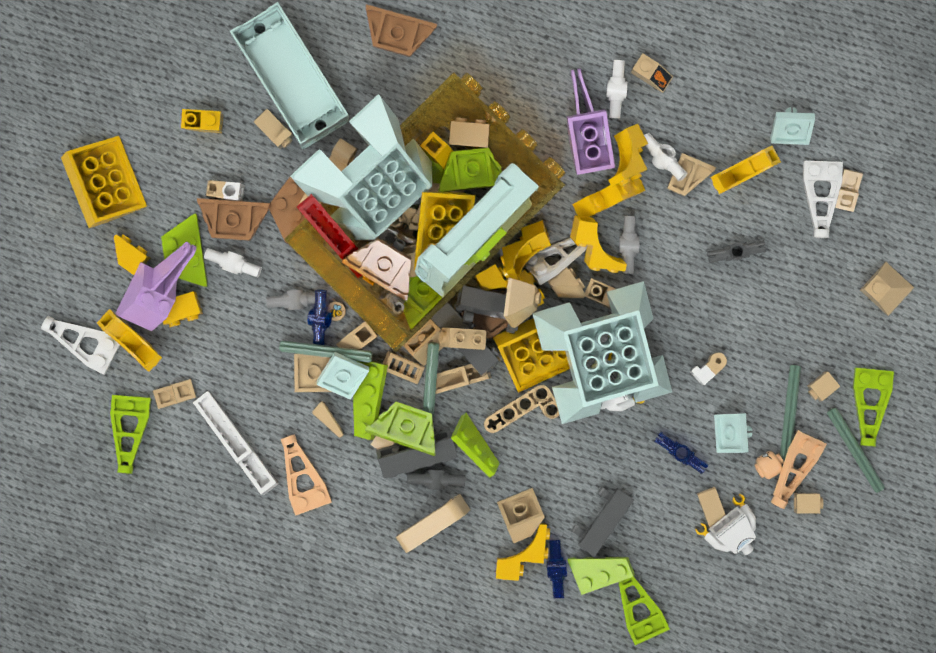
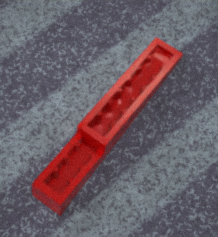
(327, 228)

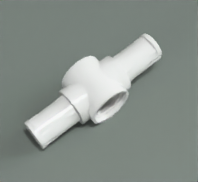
(616, 89)
(664, 157)
(232, 262)

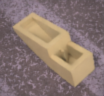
(458, 377)

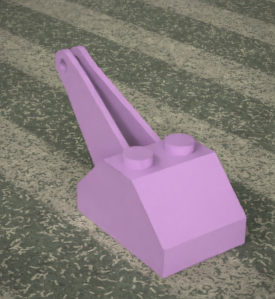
(589, 135)
(154, 289)

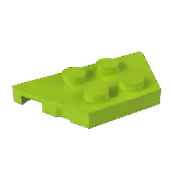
(469, 170)
(188, 232)
(419, 302)
(406, 427)

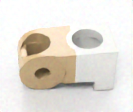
(225, 190)
(390, 235)
(715, 363)

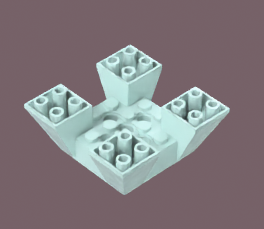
(377, 182)
(637, 373)

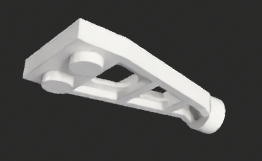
(822, 171)
(542, 270)
(104, 352)

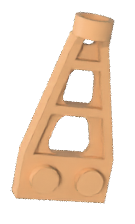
(801, 444)
(308, 499)

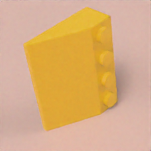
(103, 181)
(439, 215)
(526, 359)

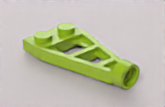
(871, 379)
(129, 406)
(647, 627)

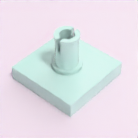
(792, 127)
(342, 375)
(731, 433)

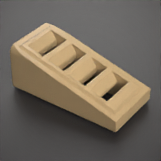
(388, 358)
(326, 417)

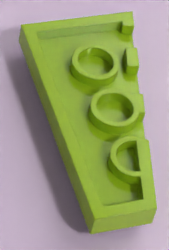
(368, 398)

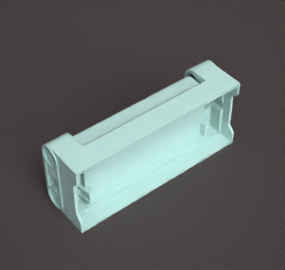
(290, 76)
(501, 206)

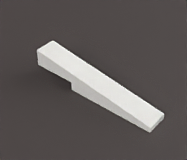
(235, 443)

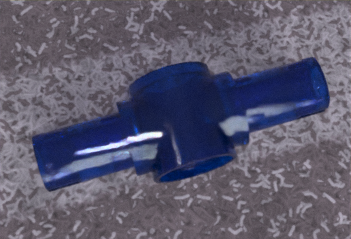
(319, 317)
(672, 447)
(556, 569)

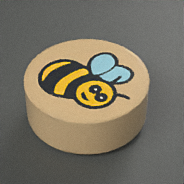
(337, 310)

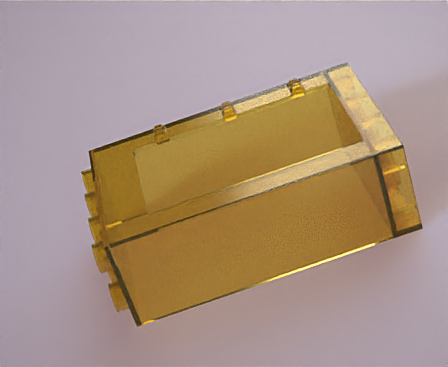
(451, 100)

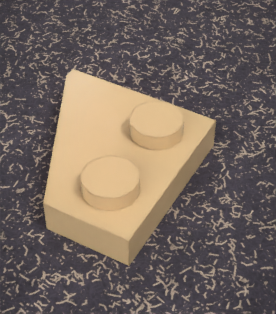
(696, 171)

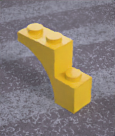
(631, 163)
(745, 169)
(607, 198)
(585, 234)
(516, 255)
(494, 279)
(129, 340)
(510, 567)

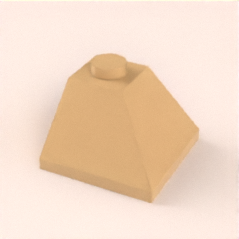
(886, 288)
(520, 301)
(521, 514)

